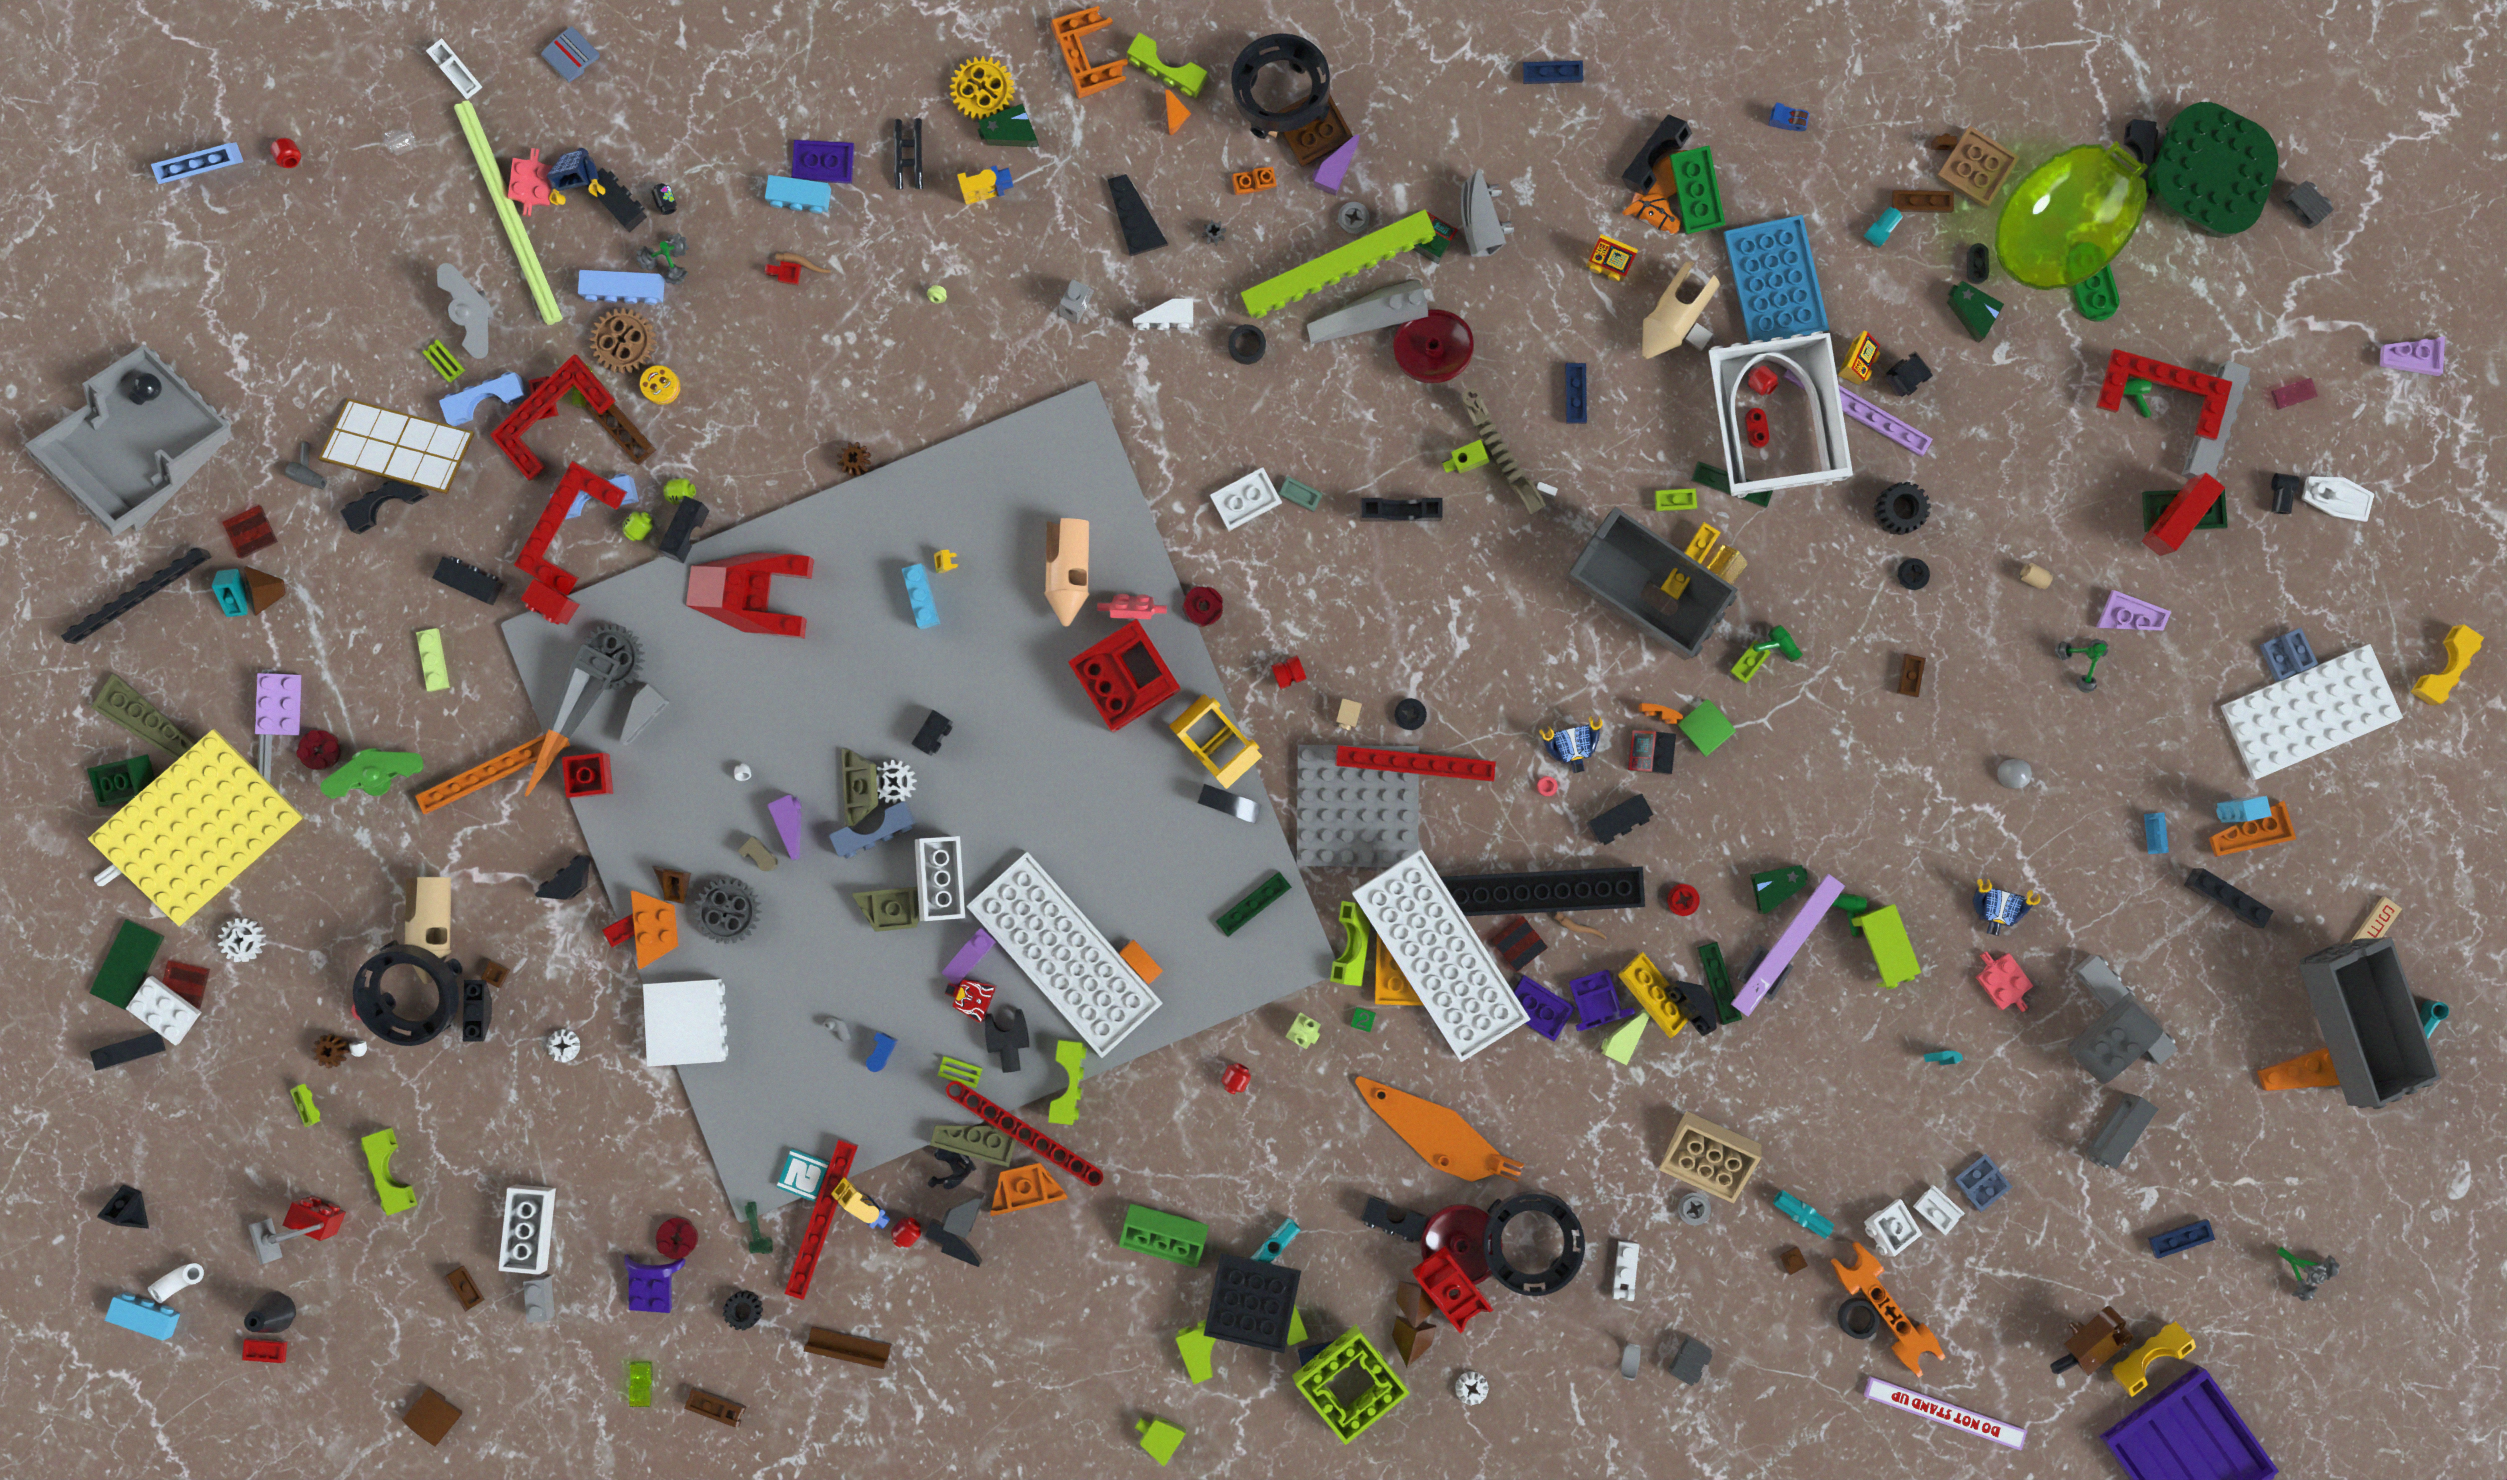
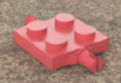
(530, 182)
(1132, 607)
(2004, 981)

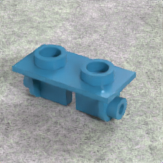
(2156, 833)

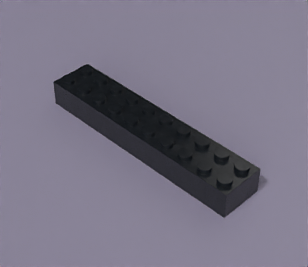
(1547, 891)

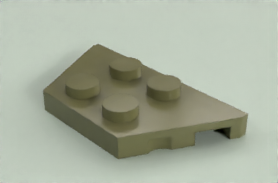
(858, 786)
(890, 908)

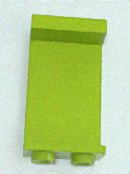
(1889, 945)

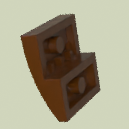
(431, 1416)

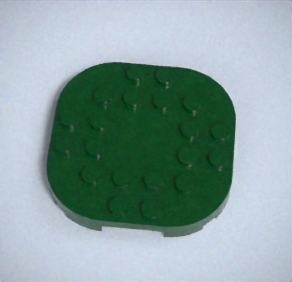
(2214, 169)

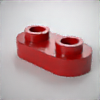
(1757, 427)

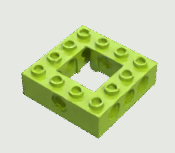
(1369, 1406)

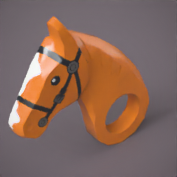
(1655, 207)

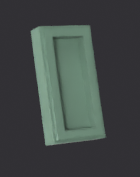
(1300, 493)

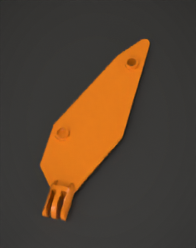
(1438, 1134)

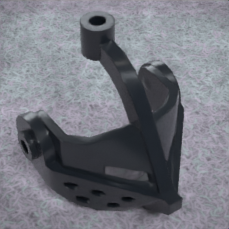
(959, 1173)

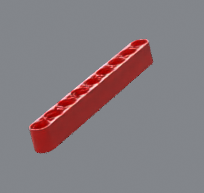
(1034, 1135)

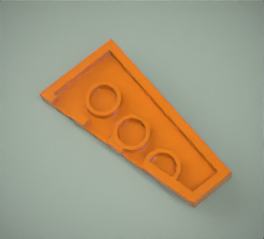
(2255, 833)
(2304, 1071)

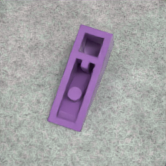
(1334, 167)
(788, 821)
(969, 956)

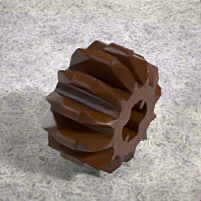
(859, 453)
(327, 1043)

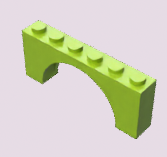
(1197, 1348)

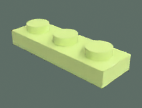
(432, 660)

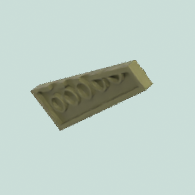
(133, 712)

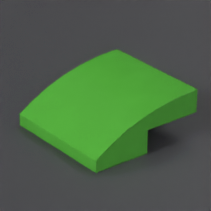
(1706, 727)

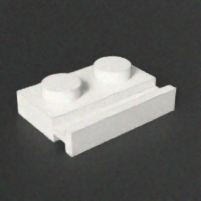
(1938, 1210)

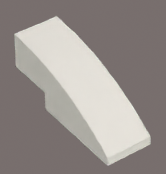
(454, 68)

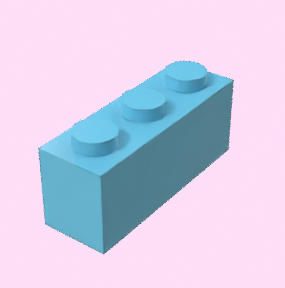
(798, 194)
(921, 596)
(2243, 809)
(142, 1316)

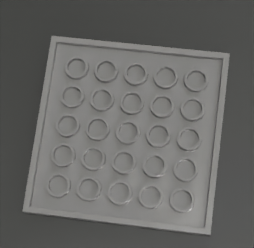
(1353, 812)

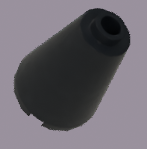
(271, 1314)

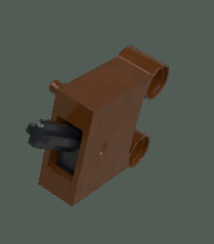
(2094, 1342)

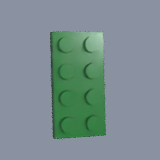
(1697, 189)

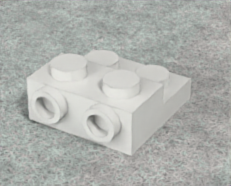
(1892, 1229)

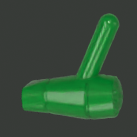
(2137, 387)
(1783, 641)
(1851, 904)

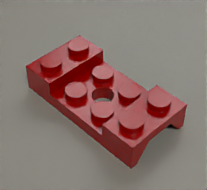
(1442, 1274)

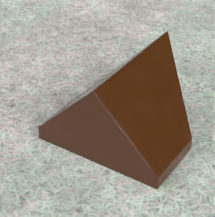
(263, 589)
(673, 883)
(1414, 1302)
(1412, 1341)

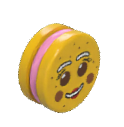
(660, 385)

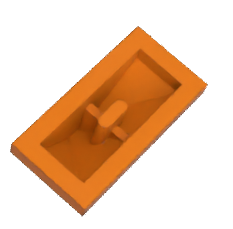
(1176, 112)

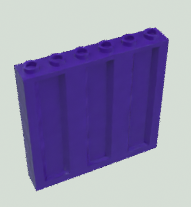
(2188, 1435)

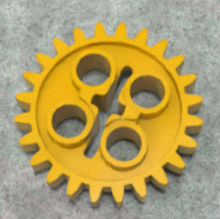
(972, 102)

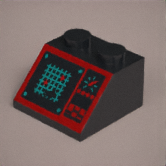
(1652, 752)

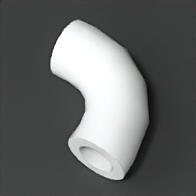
(175, 1281)

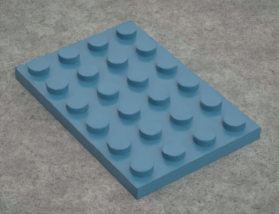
(1776, 279)

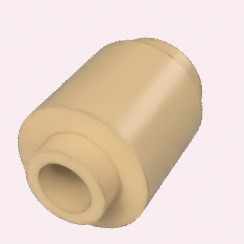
(2036, 576)

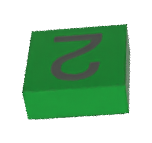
(1363, 1019)

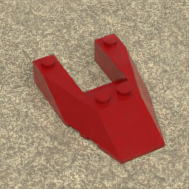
(739, 591)

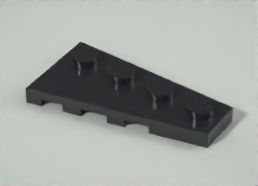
(1136, 221)

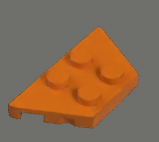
(653, 928)
(1025, 1188)

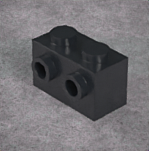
(932, 733)

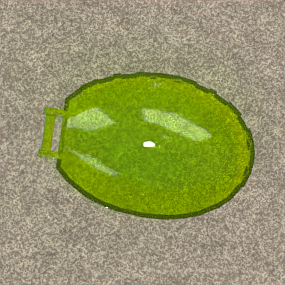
(2070, 217)

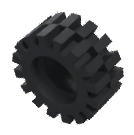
(751, 1301)

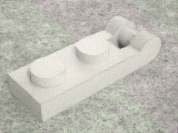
(1625, 1270)

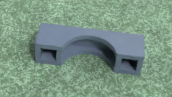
(897, 819)

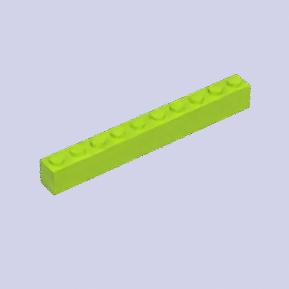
(1338, 264)

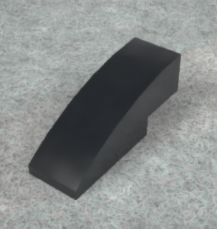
(1229, 803)
(953, 1244)

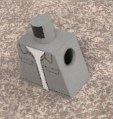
(1076, 300)

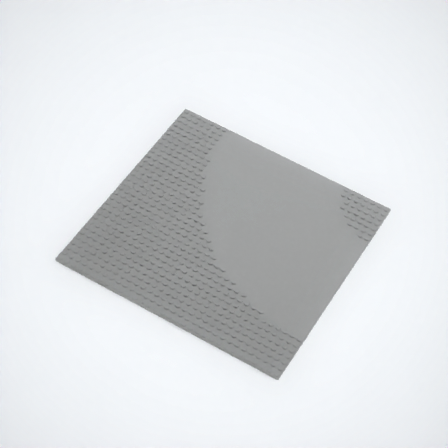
(1014, 776)

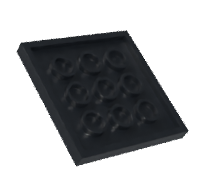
(1252, 1302)

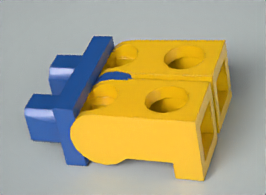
(985, 184)
(860, 1205)

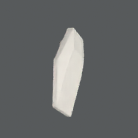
(2338, 497)

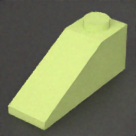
(1624, 1040)

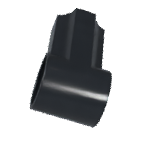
(2284, 489)

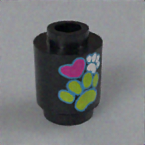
(664, 199)

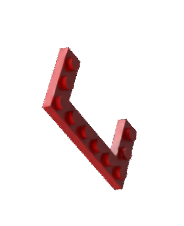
(2127, 364)
(571, 373)
(532, 555)

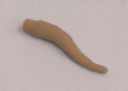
(795, 258)
(1570, 925)

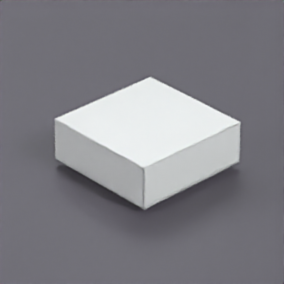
(1698, 337)
(1546, 490)

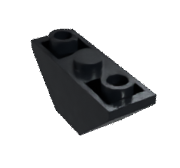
(567, 881)
(1694, 1004)
(476, 1010)

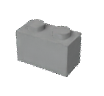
(539, 1299)

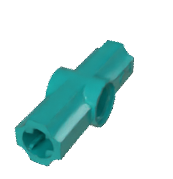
(1803, 1214)
(1282, 1236)

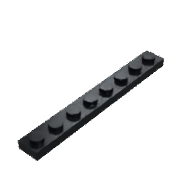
(130, 599)

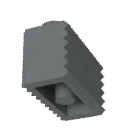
(2308, 204)
(1690, 1360)

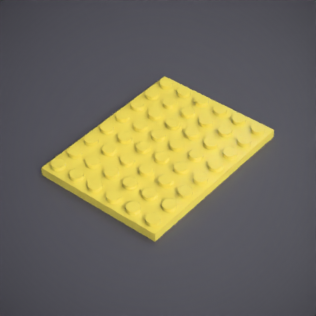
(196, 827)

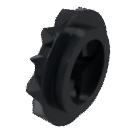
(1918, 567)
(1407, 705)

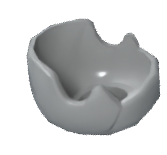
(2014, 773)

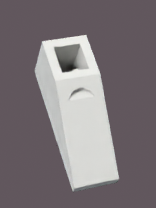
(1169, 314)

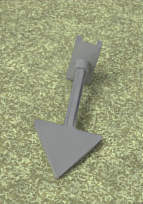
(267, 1241)

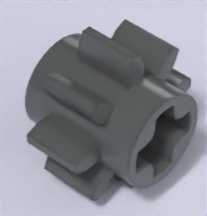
(1217, 227)

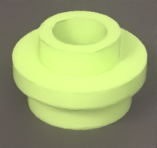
(937, 294)

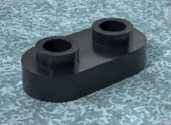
(1979, 264)

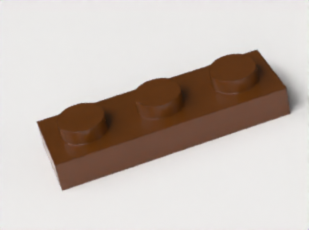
(1923, 201)

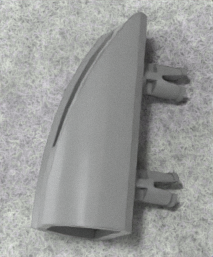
(1479, 217)

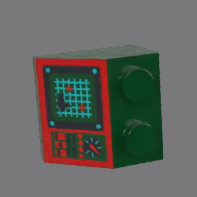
(1437, 247)

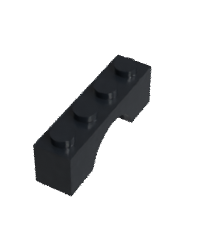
(1668, 136)
(2141, 138)
(1401, 510)
(362, 514)
(2218, 890)

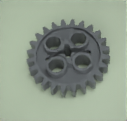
(601, 642)
(722, 928)

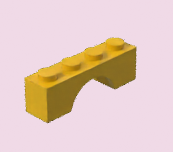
(2461, 645)
(2171, 1342)

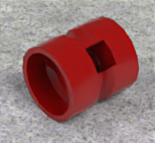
(1288, 672)

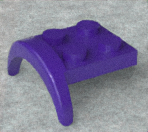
(1597, 1000)
(651, 1285)

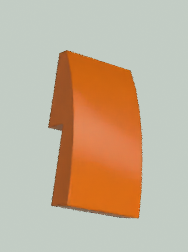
(1254, 181)
(1665, 713)
(1140, 961)

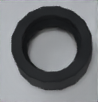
(1247, 329)
(1874, 1318)

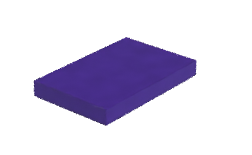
(823, 161)
(1546, 1010)

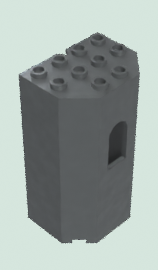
(1621, 563)
(2369, 1021)

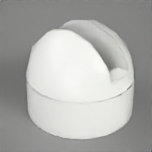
(742, 772)
(358, 1048)

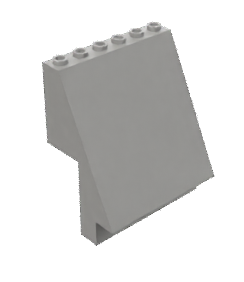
(127, 456)

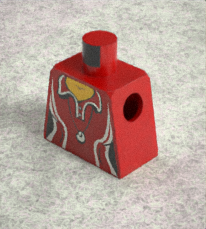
(972, 997)

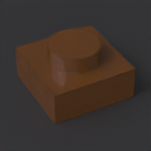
(1944, 142)
(495, 974)
(1793, 1260)

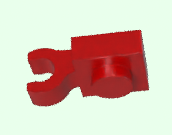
(787, 272)

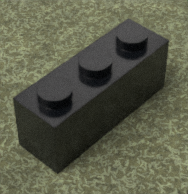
(618, 201)
(468, 580)
(1620, 819)

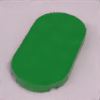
(2097, 296)

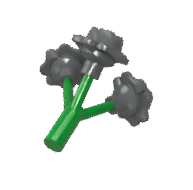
(675, 245)
(2316, 1274)

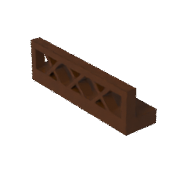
(628, 426)
(848, 1347)

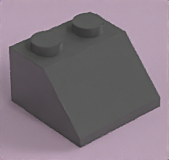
(963, 1215)

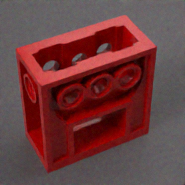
(1124, 687)

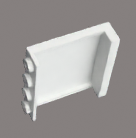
(685, 1022)

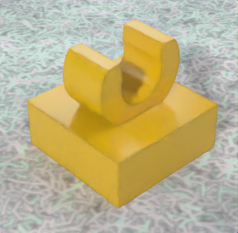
(943, 561)

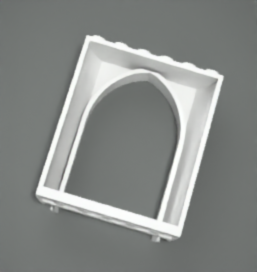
(1817, 372)

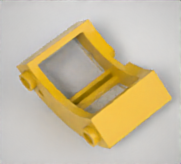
(1216, 740)

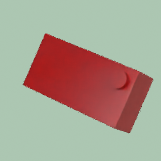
(2183, 514)

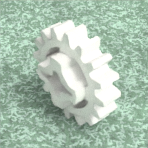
(901, 774)
(237, 931)

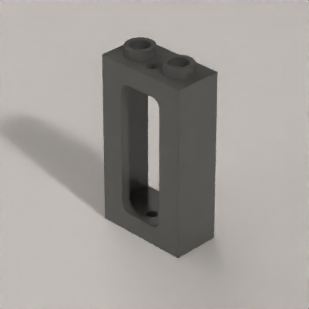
(2121, 1131)

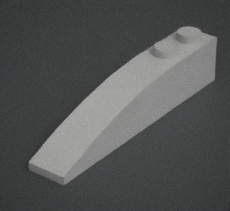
(1376, 310)

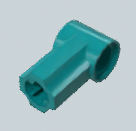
(1880, 230)
(2431, 1020)

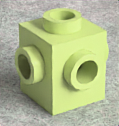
(1304, 1031)

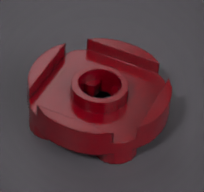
(1201, 617)
(307, 752)
(669, 1228)

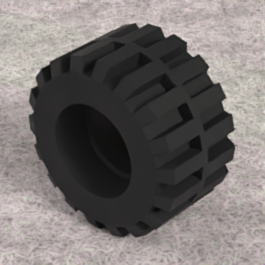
(1916, 500)

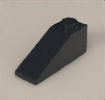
(127, 1051)

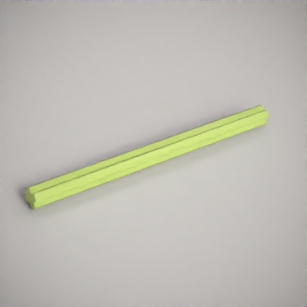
(508, 213)

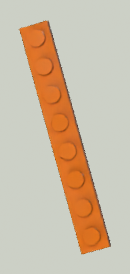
(481, 775)

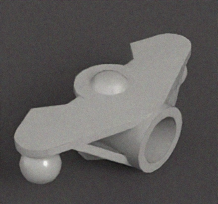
(467, 309)

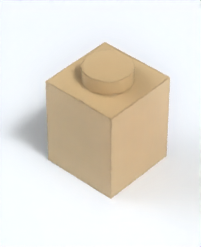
(1348, 714)

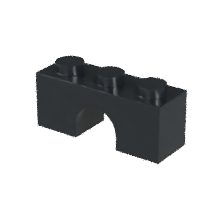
(676, 540)
(1410, 1226)

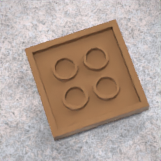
(1978, 167)

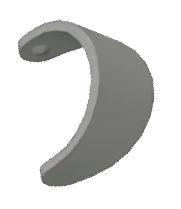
(1630, 1361)

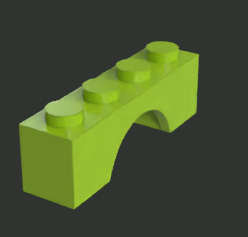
(1188, 78)
(1350, 965)
(1070, 1055)
(394, 1195)

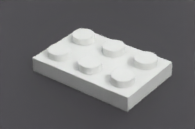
(1245, 499)
(163, 1010)

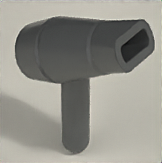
(301, 473)

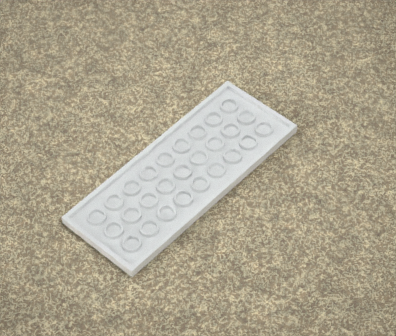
(1064, 954)
(1441, 955)

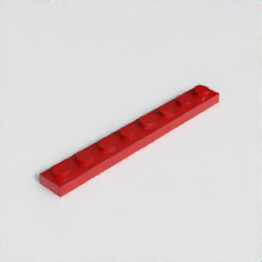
(1415, 763)
(820, 1220)

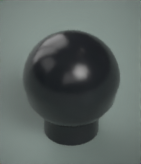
(144, 388)

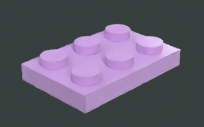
(278, 704)

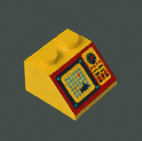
(1611, 258)
(1860, 358)

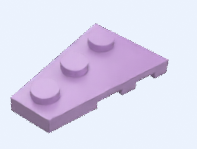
(2419, 357)
(2131, 613)

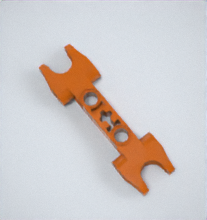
(1910, 1340)

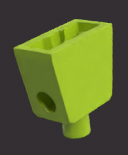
(1476, 457)
(1160, 1437)

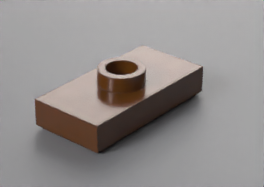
(1911, 675)
(464, 1288)

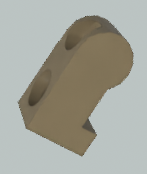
(760, 853)

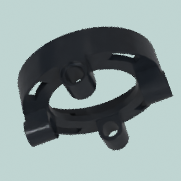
(1302, 57)
(376, 1008)
(1560, 1271)

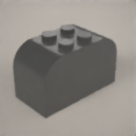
(2116, 1039)

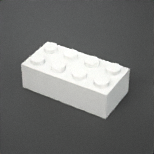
(939, 878)
(527, 1229)

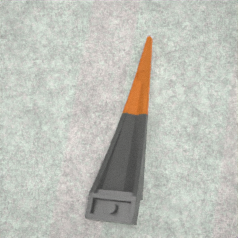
(585, 683)

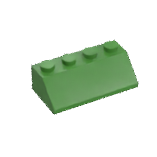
(1163, 1235)

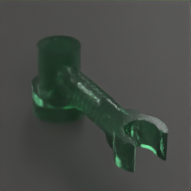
(759, 1244)

